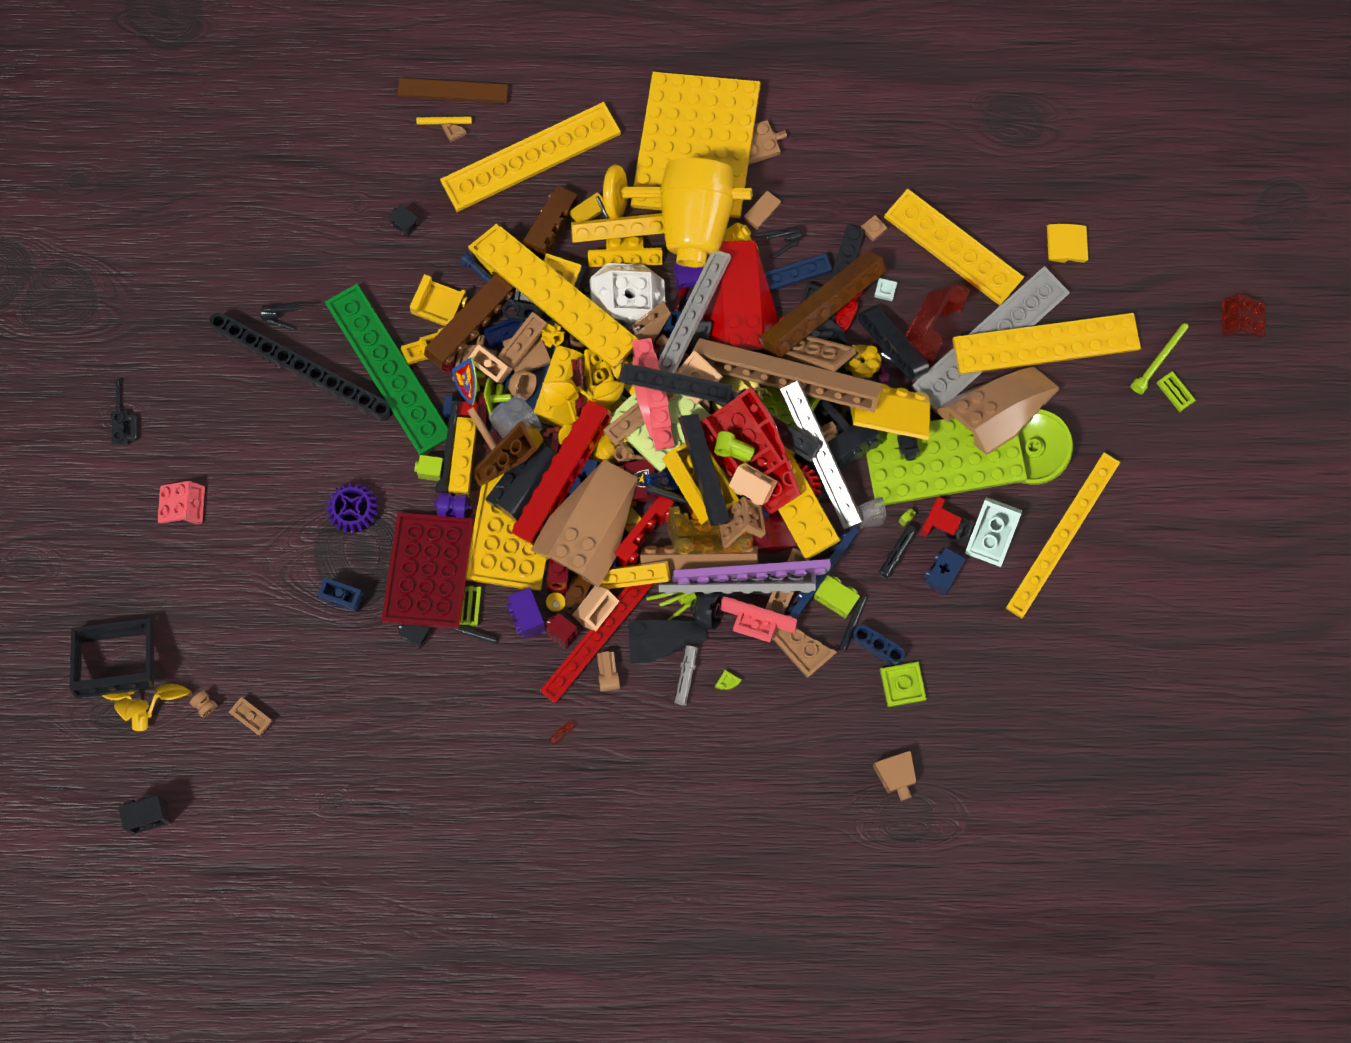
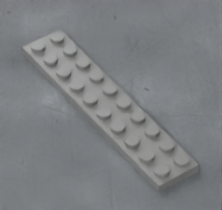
(1020, 310)

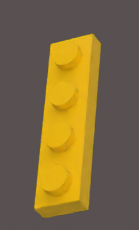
(637, 575)

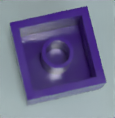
(527, 615)

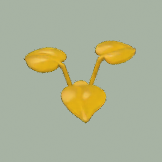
(559, 391)
(137, 708)

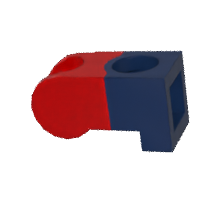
(463, 407)

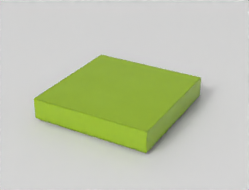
(903, 684)

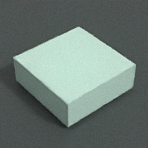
(885, 289)

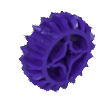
(357, 503)

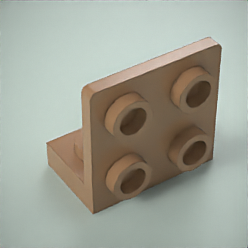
(743, 517)

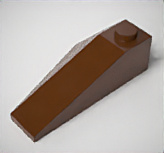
(509, 453)

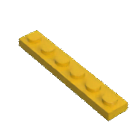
(617, 227)

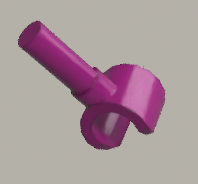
(883, 378)

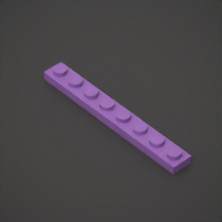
(760, 571)

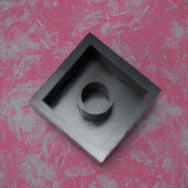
(144, 814)

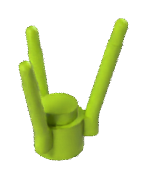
(681, 597)

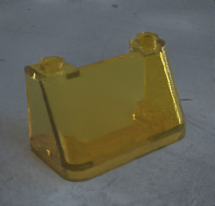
(693, 538)

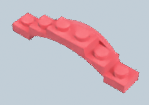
(652, 403)

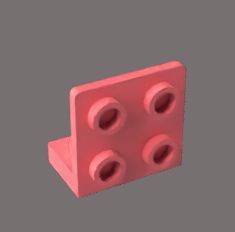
(181, 502)

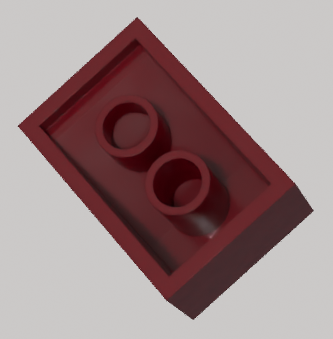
(777, 535)

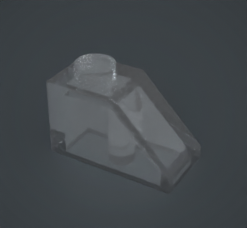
(872, 513)

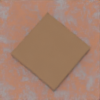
(534, 358)

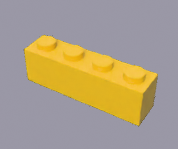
(463, 456)

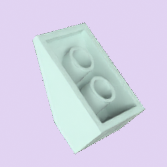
(993, 531)

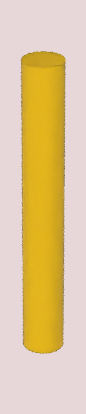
(443, 120)

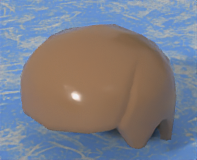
(523, 383)

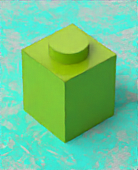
(429, 467)

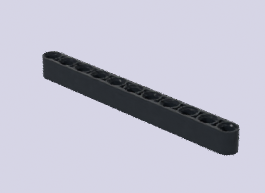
(294, 360)

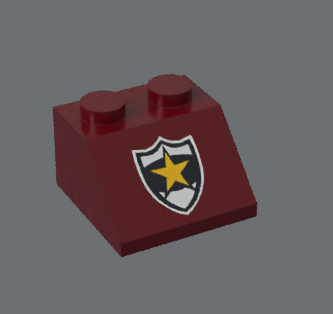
(639, 469)

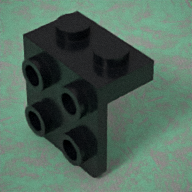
(837, 413)

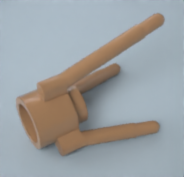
(624, 453)

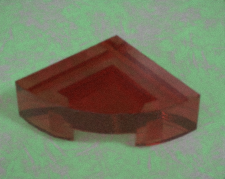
(567, 728)

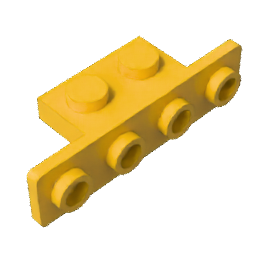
(625, 252)

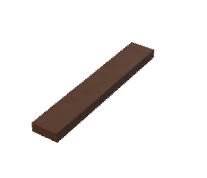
(452, 90)

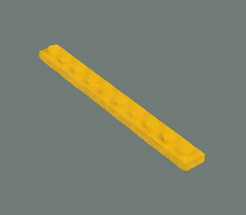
(1062, 535)

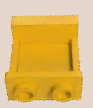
(437, 301)

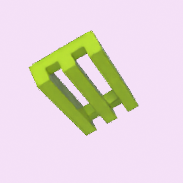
(1170, 395)
(471, 589)

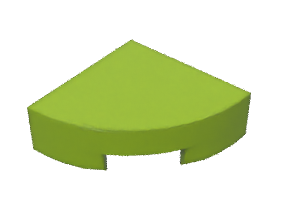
(907, 517)
(727, 681)

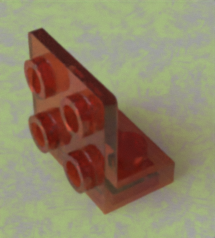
(1243, 315)

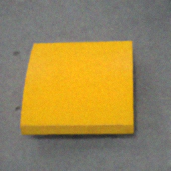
(1067, 243)

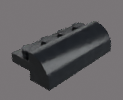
(518, 484)

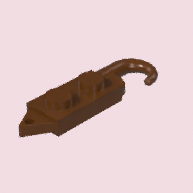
(576, 592)

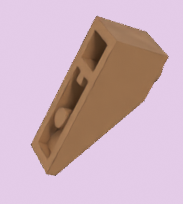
(651, 323)

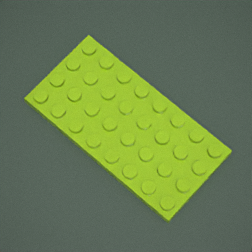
(946, 465)

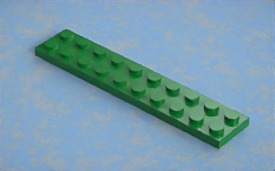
(388, 369)

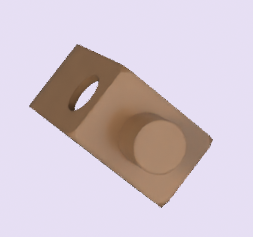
(897, 774)

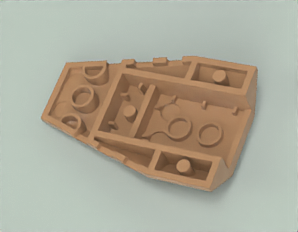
(1000, 407)
(589, 523)

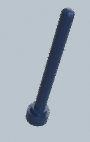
(468, 260)

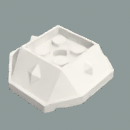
(615, 280)

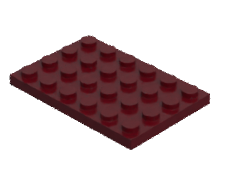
(428, 571)

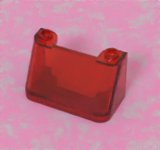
(937, 302)

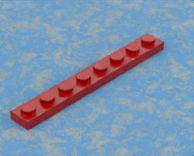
(592, 643)

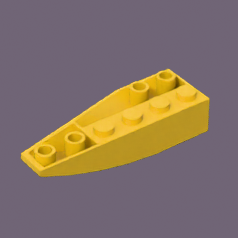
(597, 372)

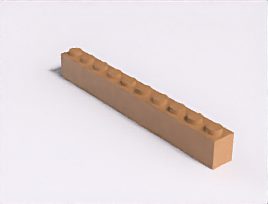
(781, 372)

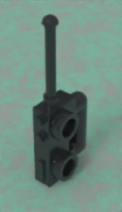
(119, 418)

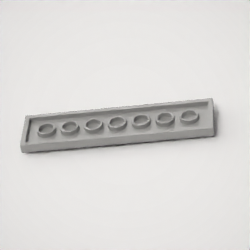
(772, 583)

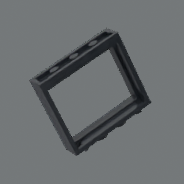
(114, 684)

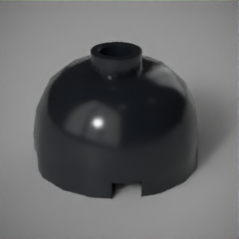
(707, 609)

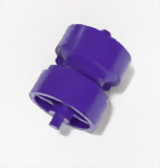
(452, 505)

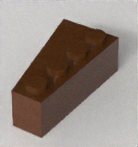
(550, 222)

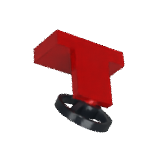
(946, 522)

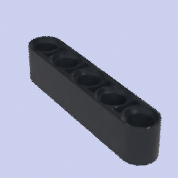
(893, 342)

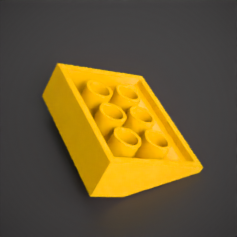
(559, 370)
(897, 413)

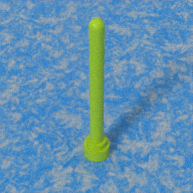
(1140, 385)

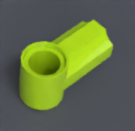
(729, 446)

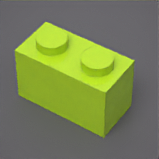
(836, 596)

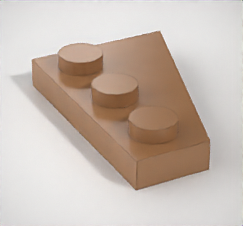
(803, 650)

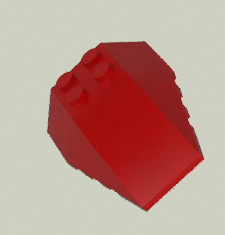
(742, 301)
(754, 425)

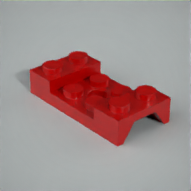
(628, 549)

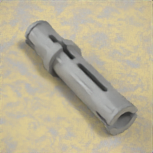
(687, 666)

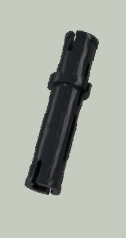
(898, 550)

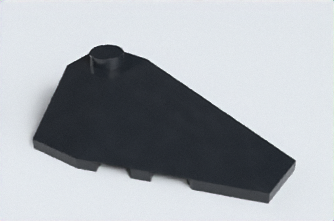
(661, 638)

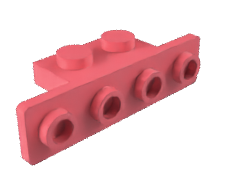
(757, 621)

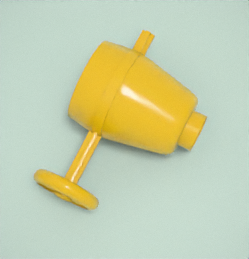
(694, 204)

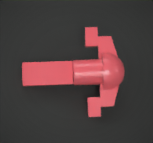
(555, 442)

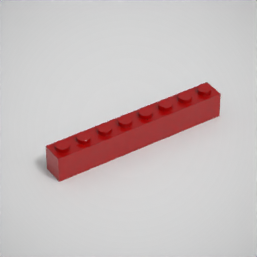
(563, 471)

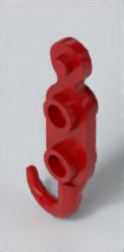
(846, 313)

